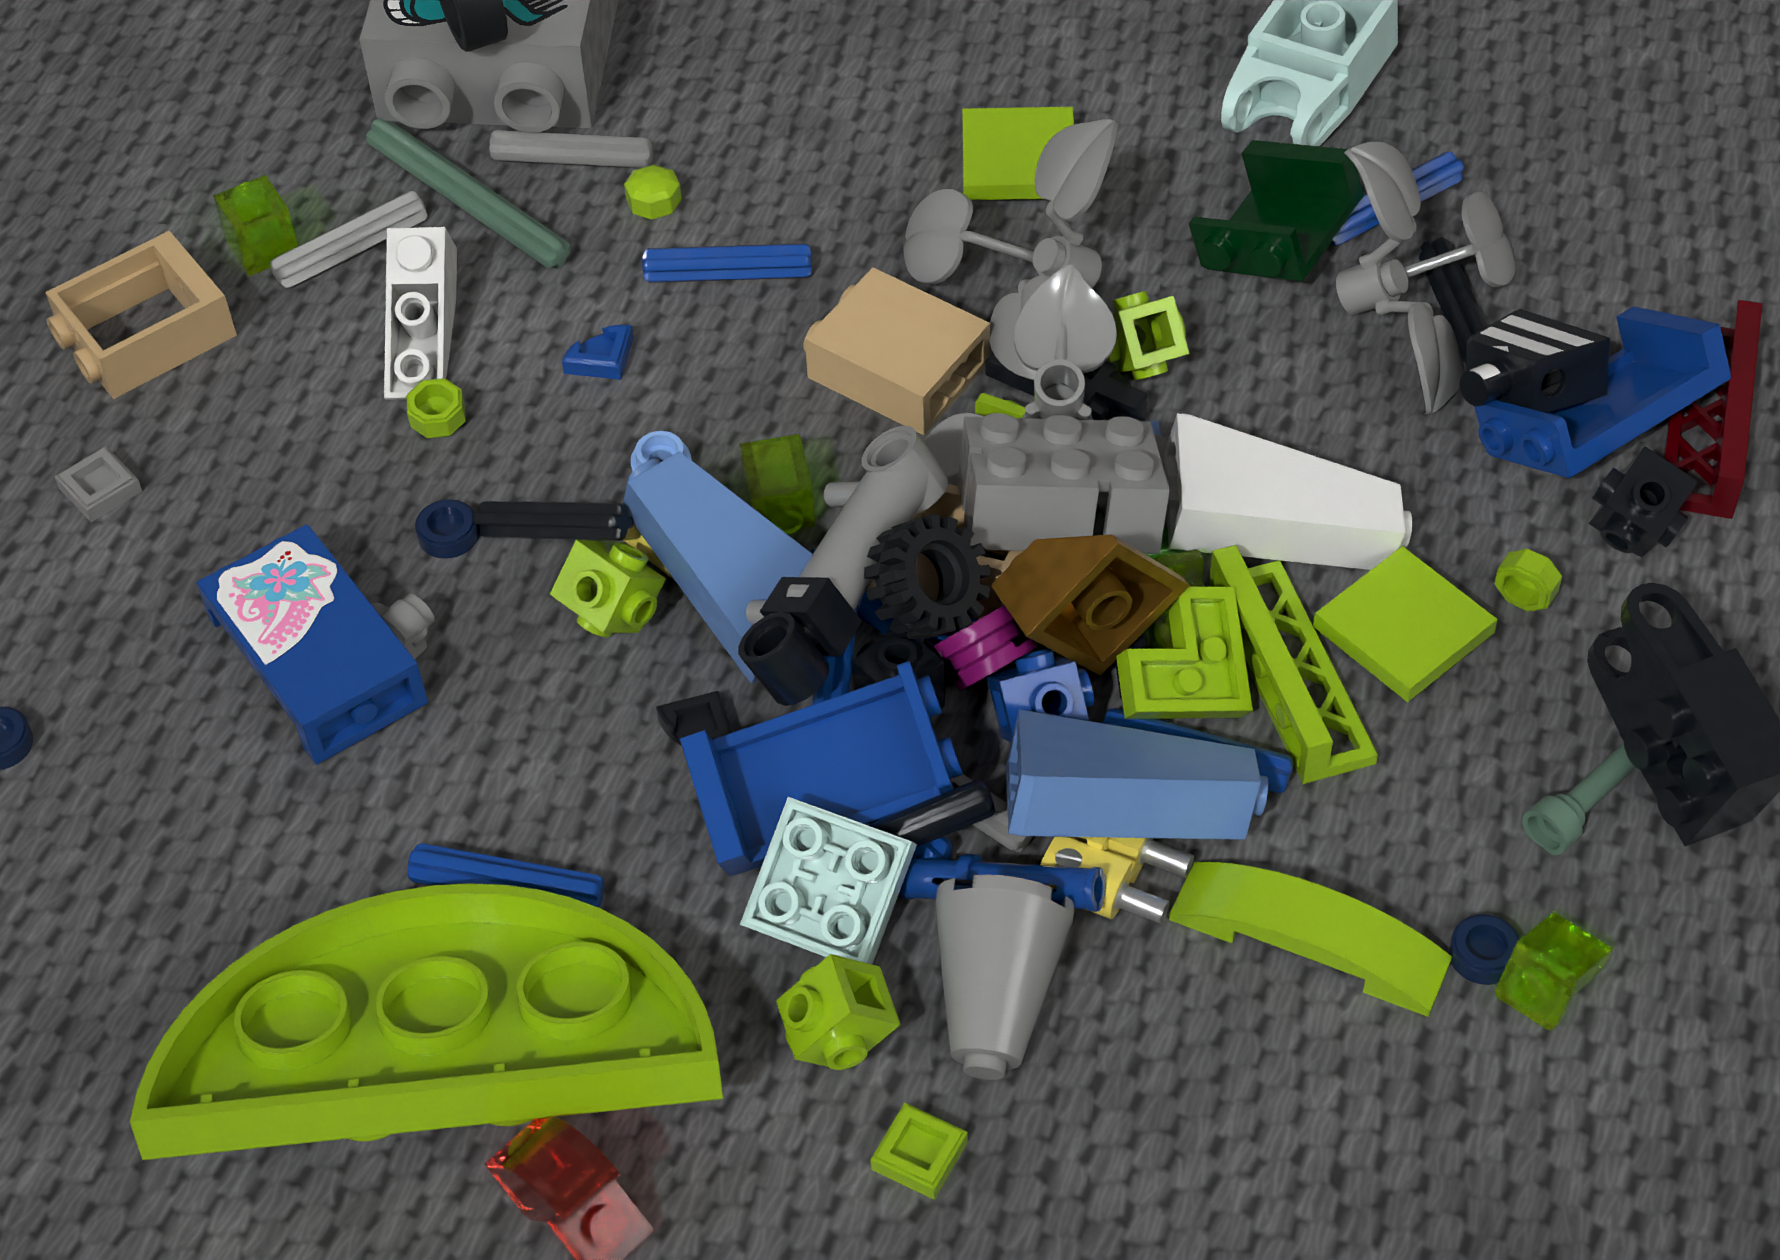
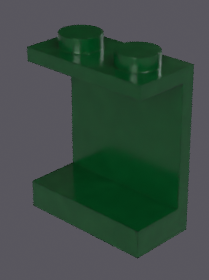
(1287, 218)

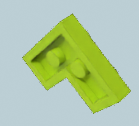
(1201, 673)

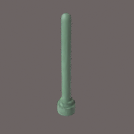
(1558, 819)

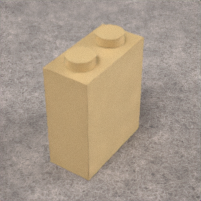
(897, 350)

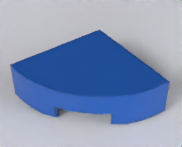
(601, 355)

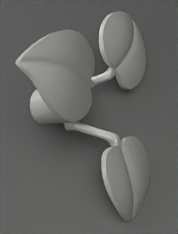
(1065, 175)
(1381, 281)
(1061, 336)

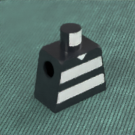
(1535, 363)

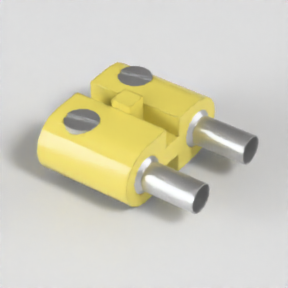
(1121, 864)

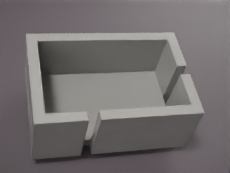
(1045, 479)

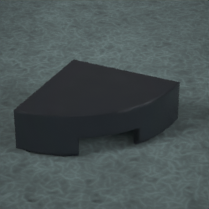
(694, 715)

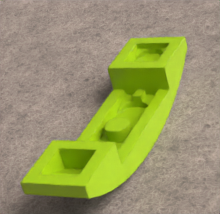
(1315, 924)

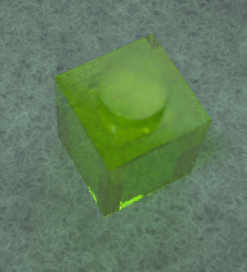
(255, 223)
(779, 481)

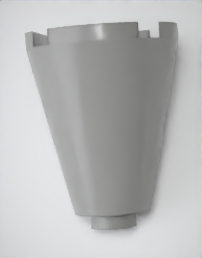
(997, 966)

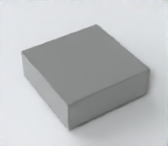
(98, 484)

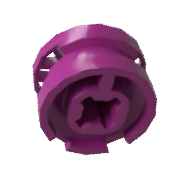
(984, 647)

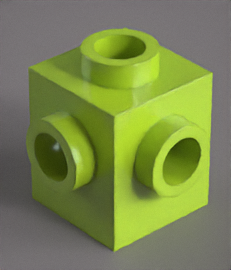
(1159, 334)
(608, 587)
(837, 1012)

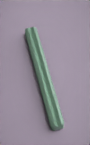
(468, 194)

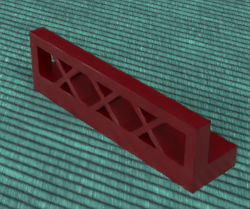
(1733, 423)

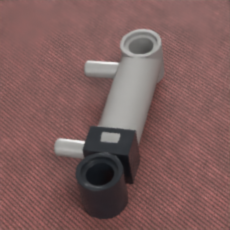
(815, 611)

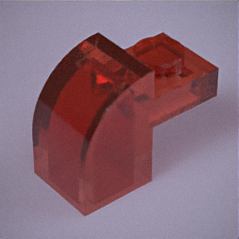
(573, 1187)

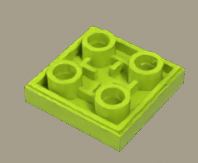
(1005, 148)
(1405, 623)

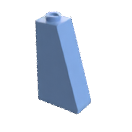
(711, 544)
(1127, 782)

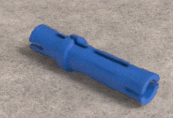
(1081, 885)

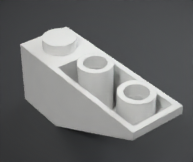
(418, 307)

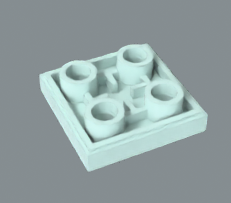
(828, 883)

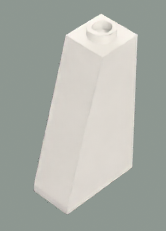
(1276, 500)

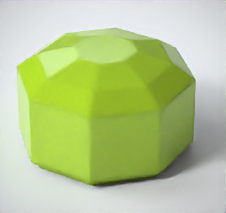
(652, 191)
(435, 408)
(1528, 580)

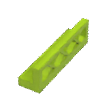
(1280, 676)

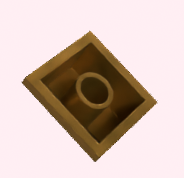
(1086, 595)

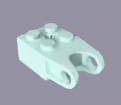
(1310, 64)

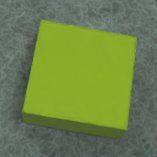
(919, 1151)

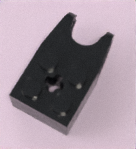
(1689, 718)

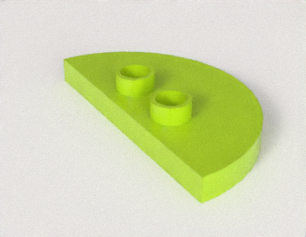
(427, 1020)

